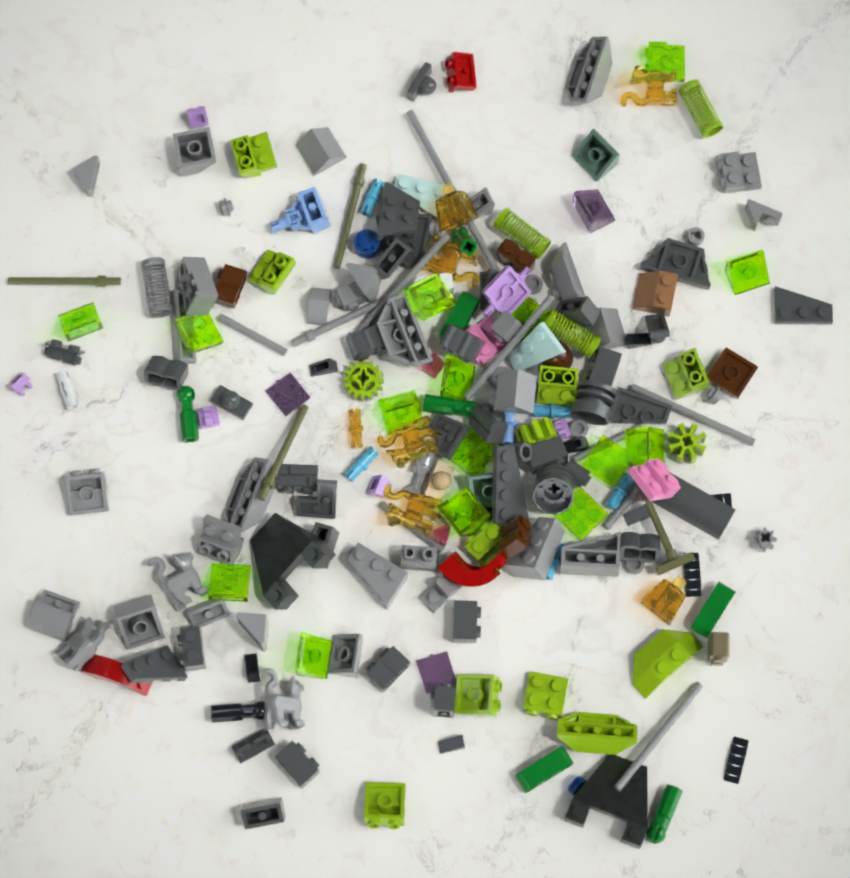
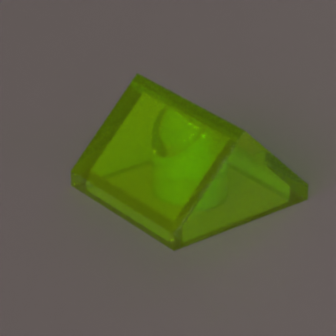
(747, 272)
(429, 297)
(80, 321)
(456, 378)
(399, 410)
(645, 444)
(464, 513)
(313, 656)

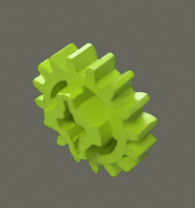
(371, 380)

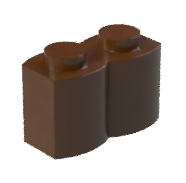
(510, 254)
(230, 285)
(514, 536)

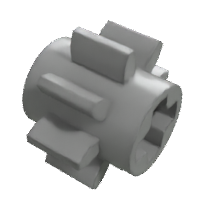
(764, 545)

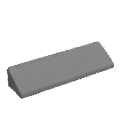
(178, 347)

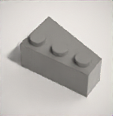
(197, 286)
(538, 556)
(593, 557)
(378, 573)

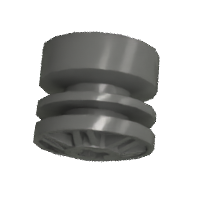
(593, 402)
(551, 497)

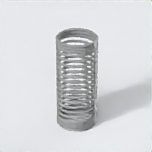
(151, 268)

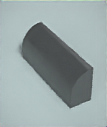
(698, 509)

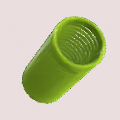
(708, 126)
(538, 251)
(589, 350)

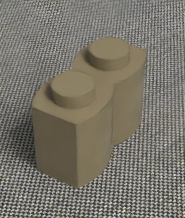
(718, 648)

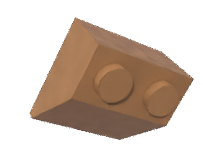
(655, 292)

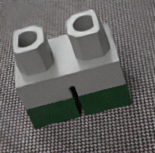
(419, 556)

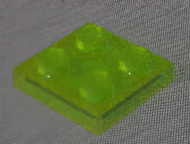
(198, 332)
(608, 461)
(582, 515)
(229, 582)

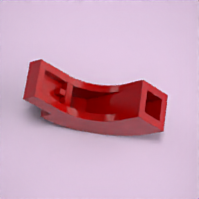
(467, 575)
(111, 670)

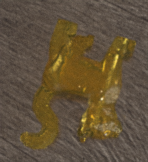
(655, 87)
(449, 262)
(412, 437)
(416, 507)

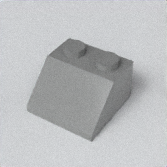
(139, 622)

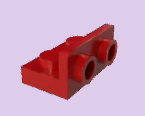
(460, 71)

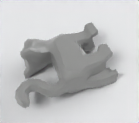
(181, 582)
(83, 644)
(279, 705)

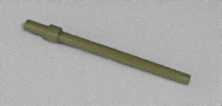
(358, 182)
(101, 280)
(269, 480)

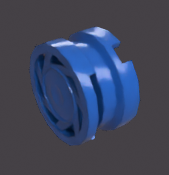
(366, 244)

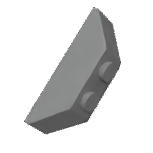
(590, 71)
(565, 276)
(402, 333)
(243, 504)

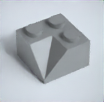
(194, 150)

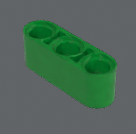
(462, 312)
(712, 610)
(544, 769)

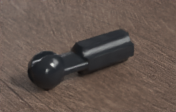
(237, 712)

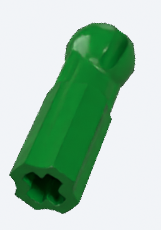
(464, 241)
(448, 405)
(188, 416)
(657, 830)

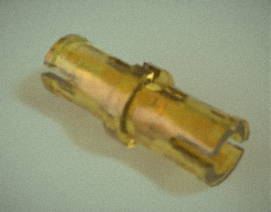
(355, 428)

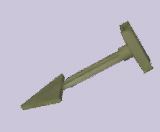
(673, 559)

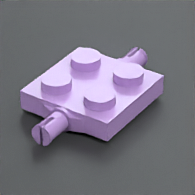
(506, 291)

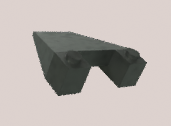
(278, 551)
(626, 805)

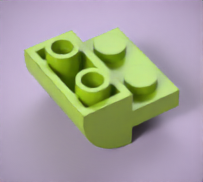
(253, 154)
(272, 271)
(686, 374)
(557, 385)

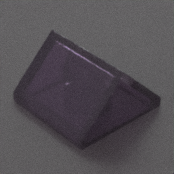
(592, 209)

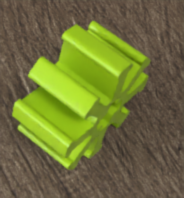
(536, 432)
(693, 446)

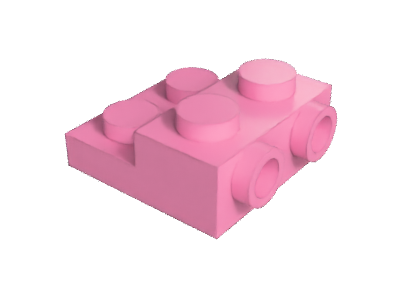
(492, 345)
(655, 480)

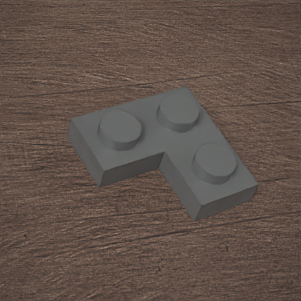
(451, 433)
(321, 506)

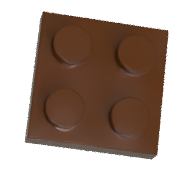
(731, 373)

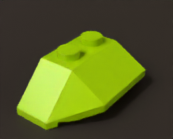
(662, 658)
(596, 733)

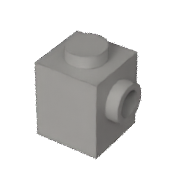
(349, 296)
(505, 326)

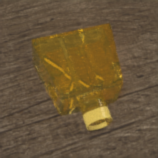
(454, 209)
(665, 599)

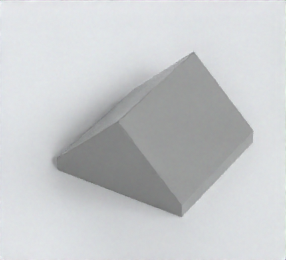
(320, 149)
(367, 279)
(609, 328)
(515, 392)
(256, 626)
(346, 655)

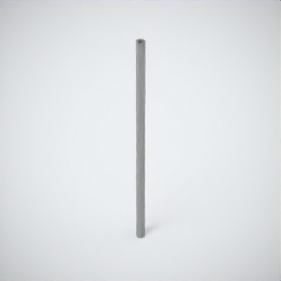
(446, 179)

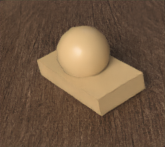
(438, 480)

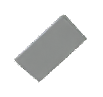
(207, 612)

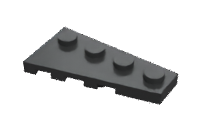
(507, 489)

